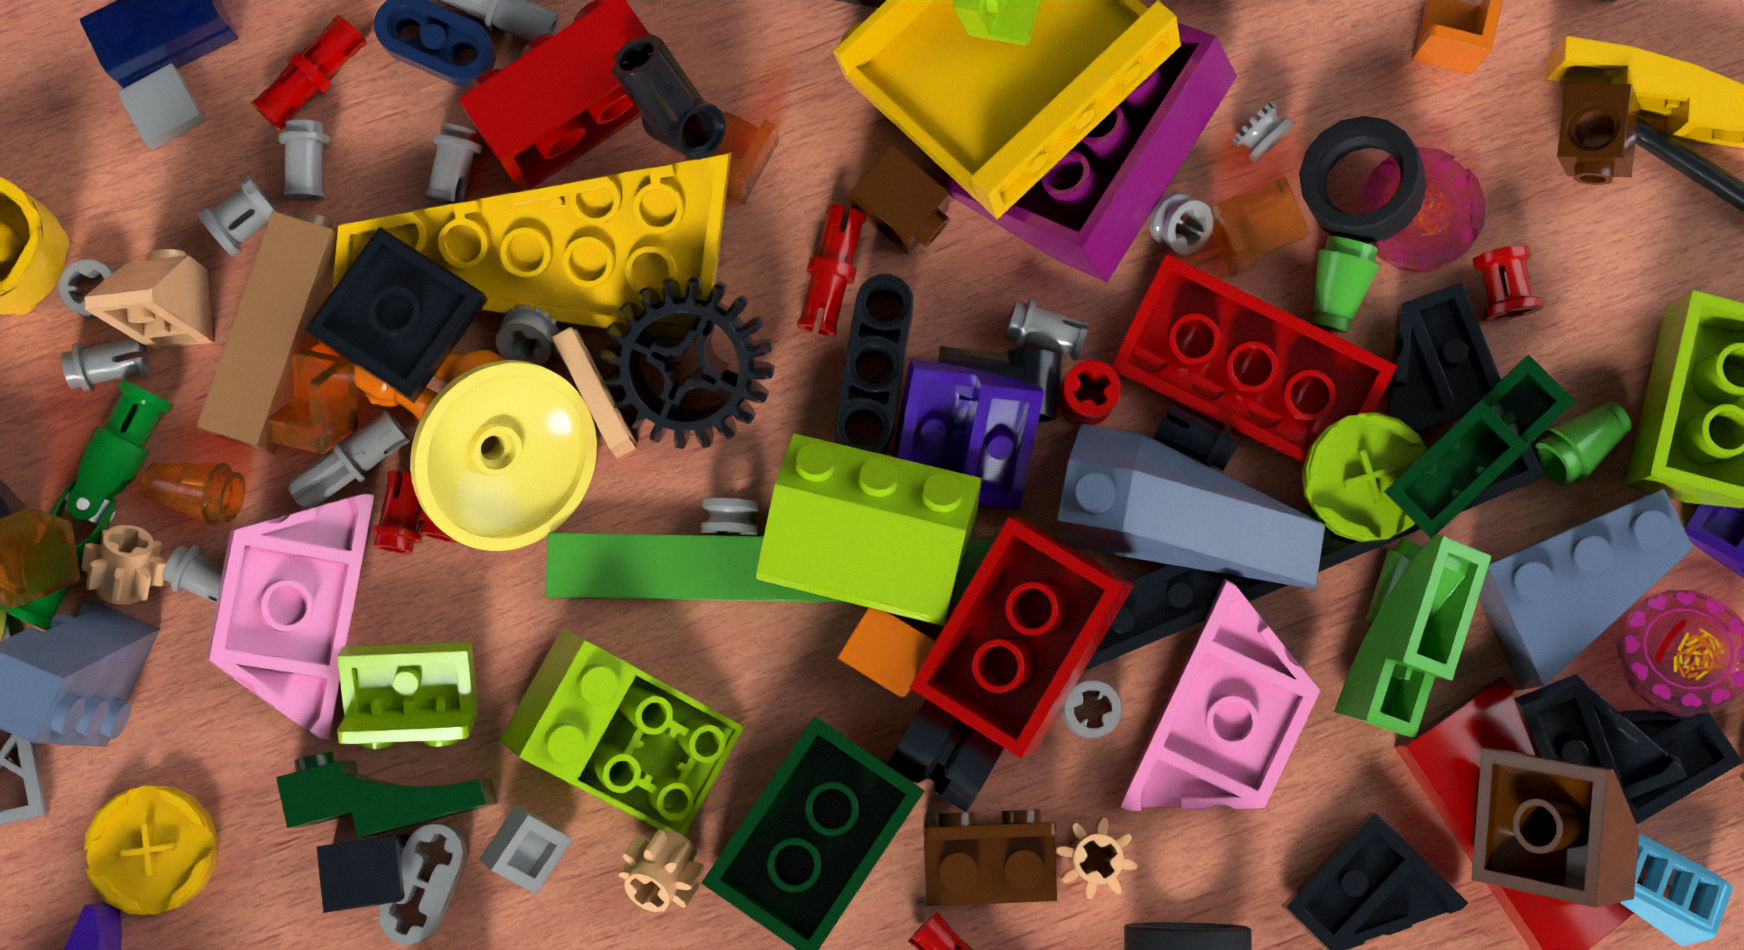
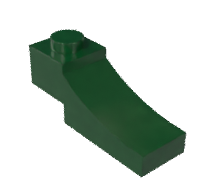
(1479, 446)
(333, 790)

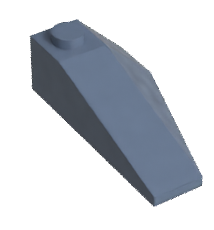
(1164, 507)

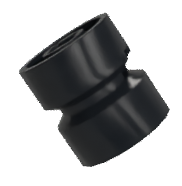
(946, 753)

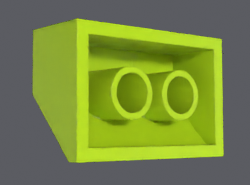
(1694, 405)
(868, 529)

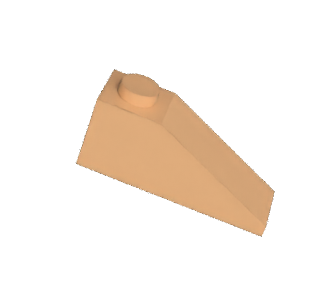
(157, 300)

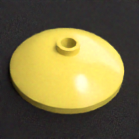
(531, 474)

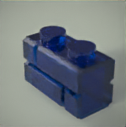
(146, 35)

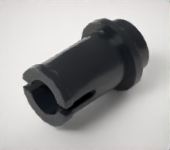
(1197, 437)

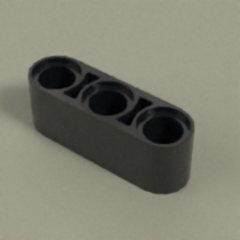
(880, 339)

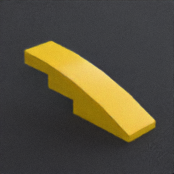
(1697, 101)

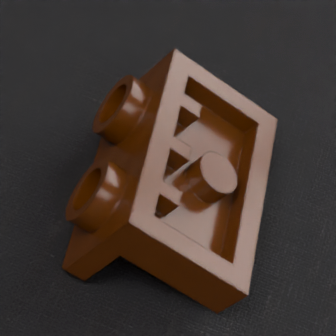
(990, 861)

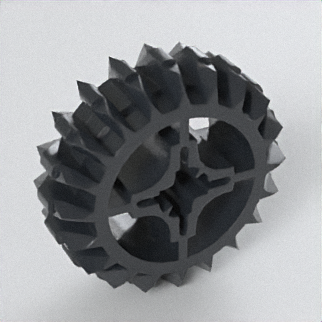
(661, 353)

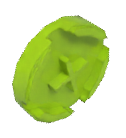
(1352, 468)

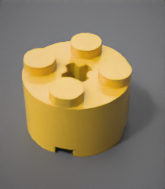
(30, 250)

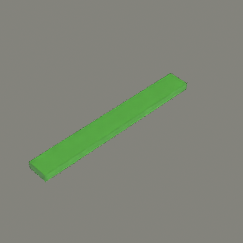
(681, 568)

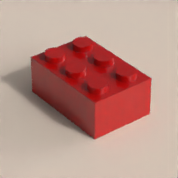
(557, 95)
(1021, 636)

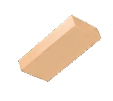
(595, 392)

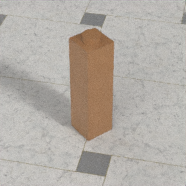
(279, 300)

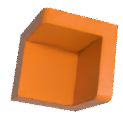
(1456, 33)
(886, 651)

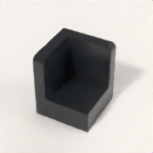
(361, 873)

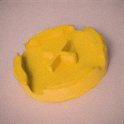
(151, 849)

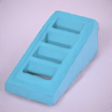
(1695, 899)

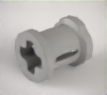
(220, 218)

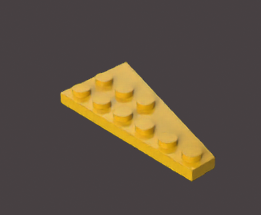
(573, 243)

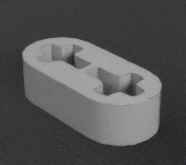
(438, 889)

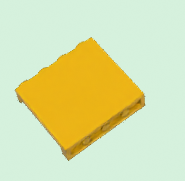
(997, 108)

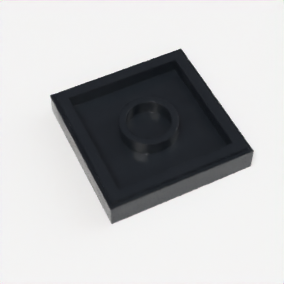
(396, 314)

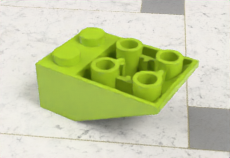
(620, 734)

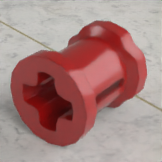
(1521, 298)
(1091, 374)

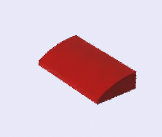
(1246, 360)
(1447, 767)

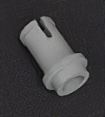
(303, 159)
(452, 163)
(1046, 329)
(102, 363)
(193, 572)

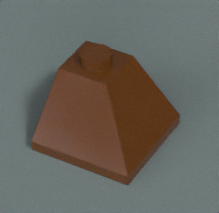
(1554, 829)

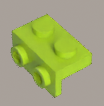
(407, 694)

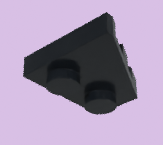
(1581, 727)

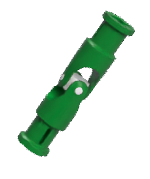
(104, 470)

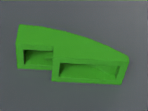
(1415, 637)

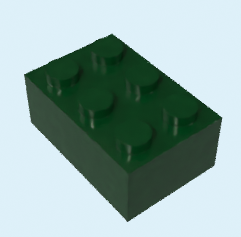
(812, 837)

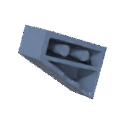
(1576, 583)
(73, 677)

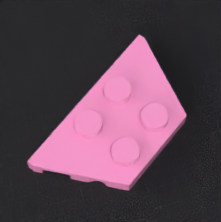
(291, 606)
(1226, 717)

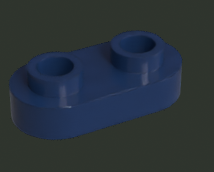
(438, 41)

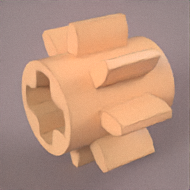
(123, 564)
(1114, 861)
(661, 870)

